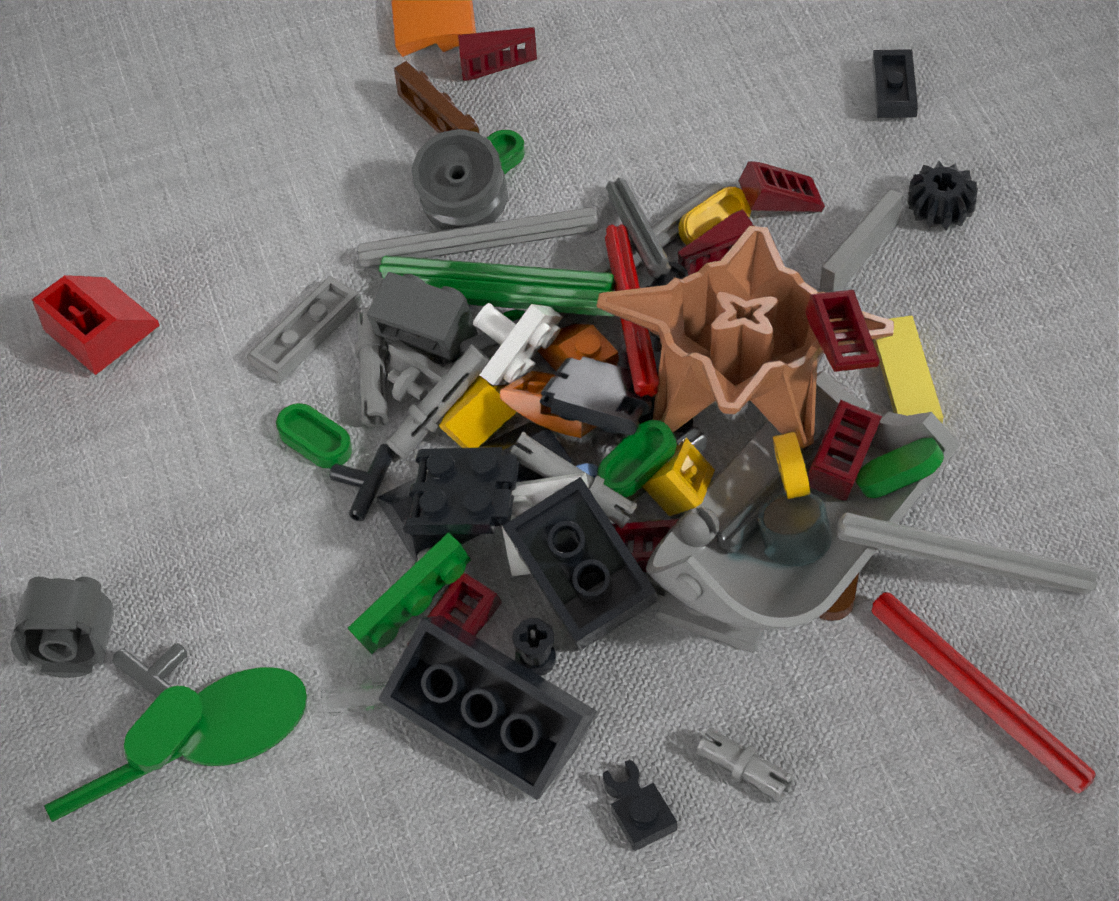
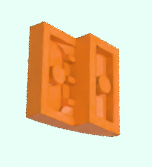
(431, 22)
(525, 398)

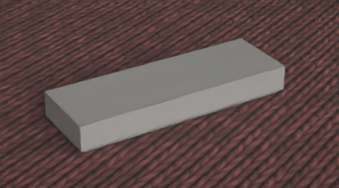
(861, 242)
(304, 329)

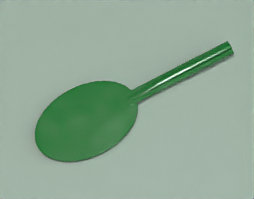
(238, 722)

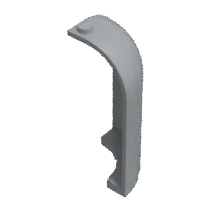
(748, 585)

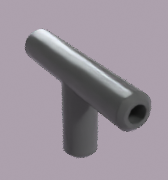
(151, 678)

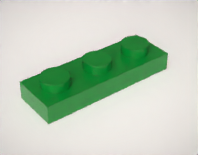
(410, 594)

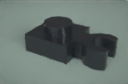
(639, 811)

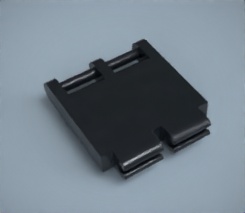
(596, 395)
(462, 492)

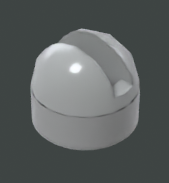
(699, 526)

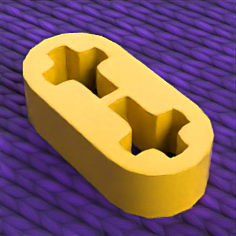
(791, 465)

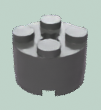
(63, 626)

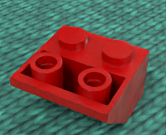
(92, 319)

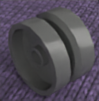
(460, 180)

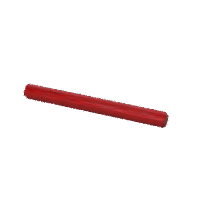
(636, 338)
(984, 693)

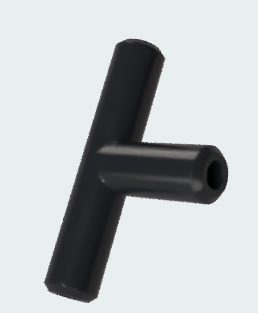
(368, 482)

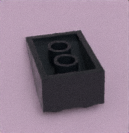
(580, 563)

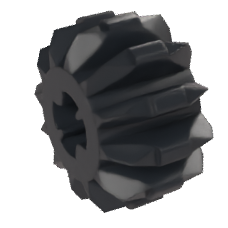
(942, 195)

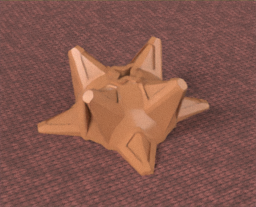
(735, 337)

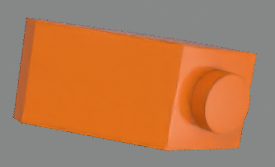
(579, 341)

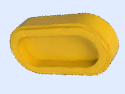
(711, 212)

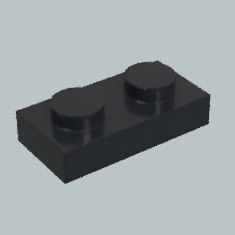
(894, 83)

